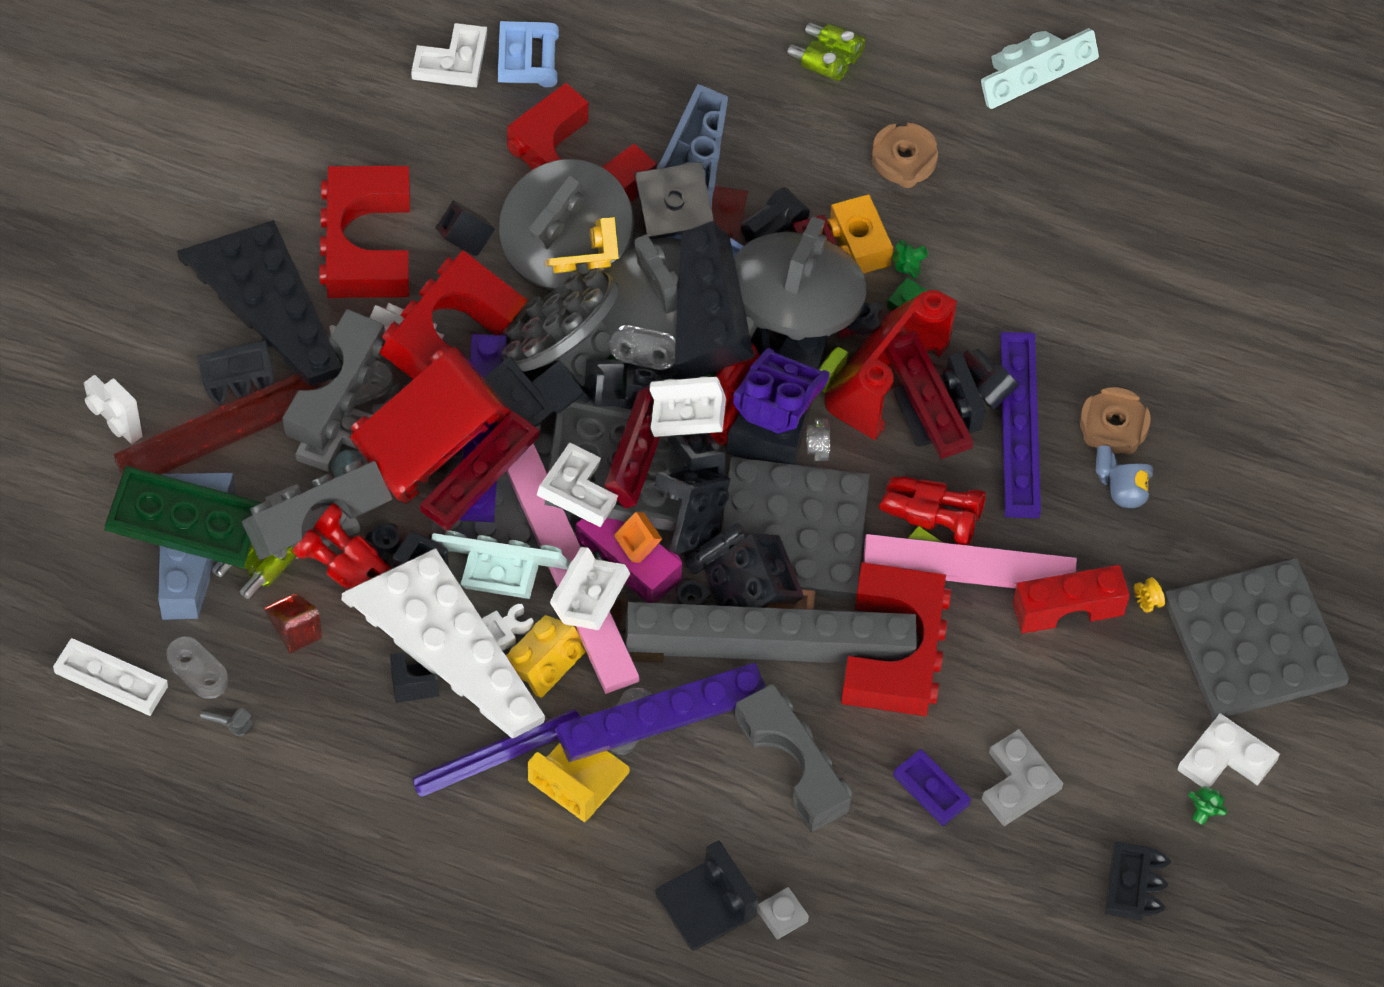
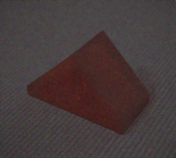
(295, 622)

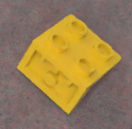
(601, 237)
(578, 784)

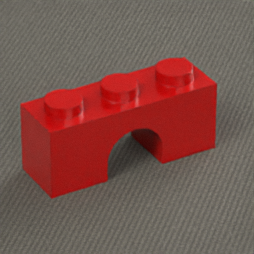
(1046, 600)

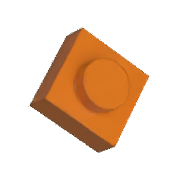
(637, 537)

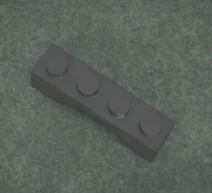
(317, 413)
(280, 525)
(770, 721)

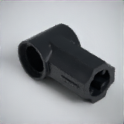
(778, 215)
(990, 379)

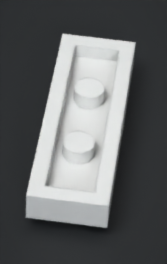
(110, 676)

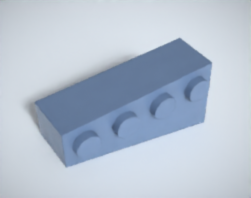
(699, 134)
(184, 575)

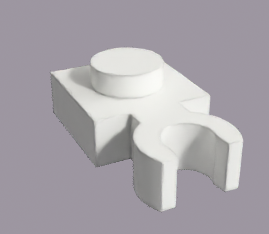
(505, 628)

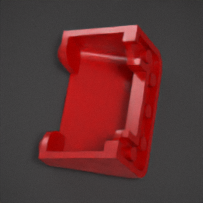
(860, 387)
(428, 422)

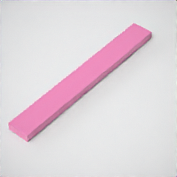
(552, 528)

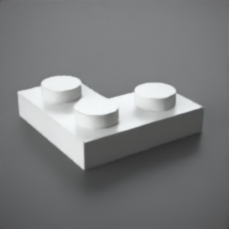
(455, 65)
(115, 406)
(570, 487)
(1229, 745)

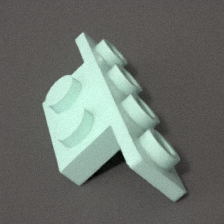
(1035, 63)
(498, 566)

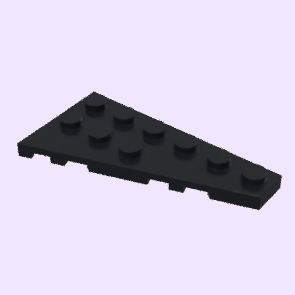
(265, 291)

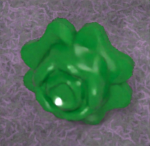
(908, 259)
(1207, 803)

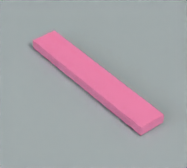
(965, 562)

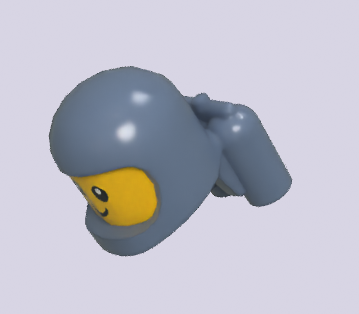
(1126, 481)

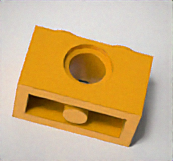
(861, 218)

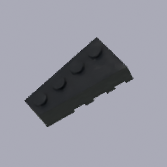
(711, 309)
(761, 444)

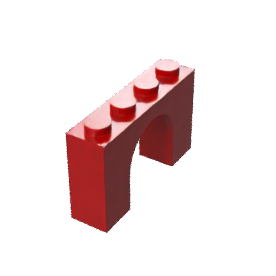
(554, 119)
(350, 269)
(462, 287)
(906, 683)

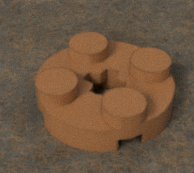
(904, 170)
(1131, 413)

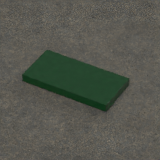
(181, 516)

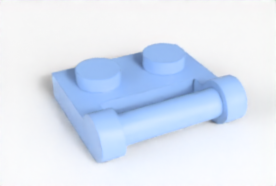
(516, 53)

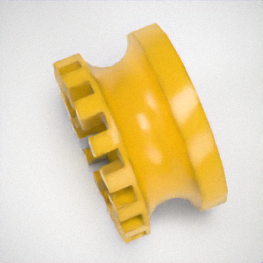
(1149, 595)

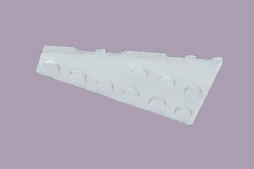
(444, 633)

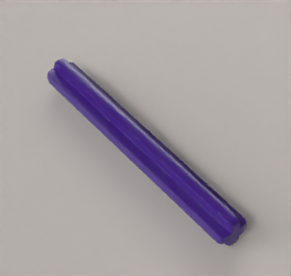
(489, 756)

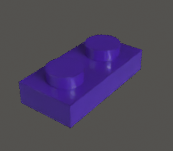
(932, 787)

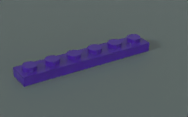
(485, 357)
(1020, 428)
(658, 712)

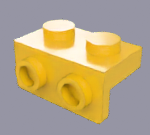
(546, 654)

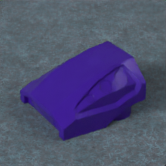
(778, 391)

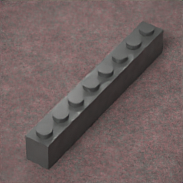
(768, 633)

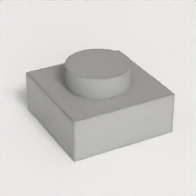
(782, 913)

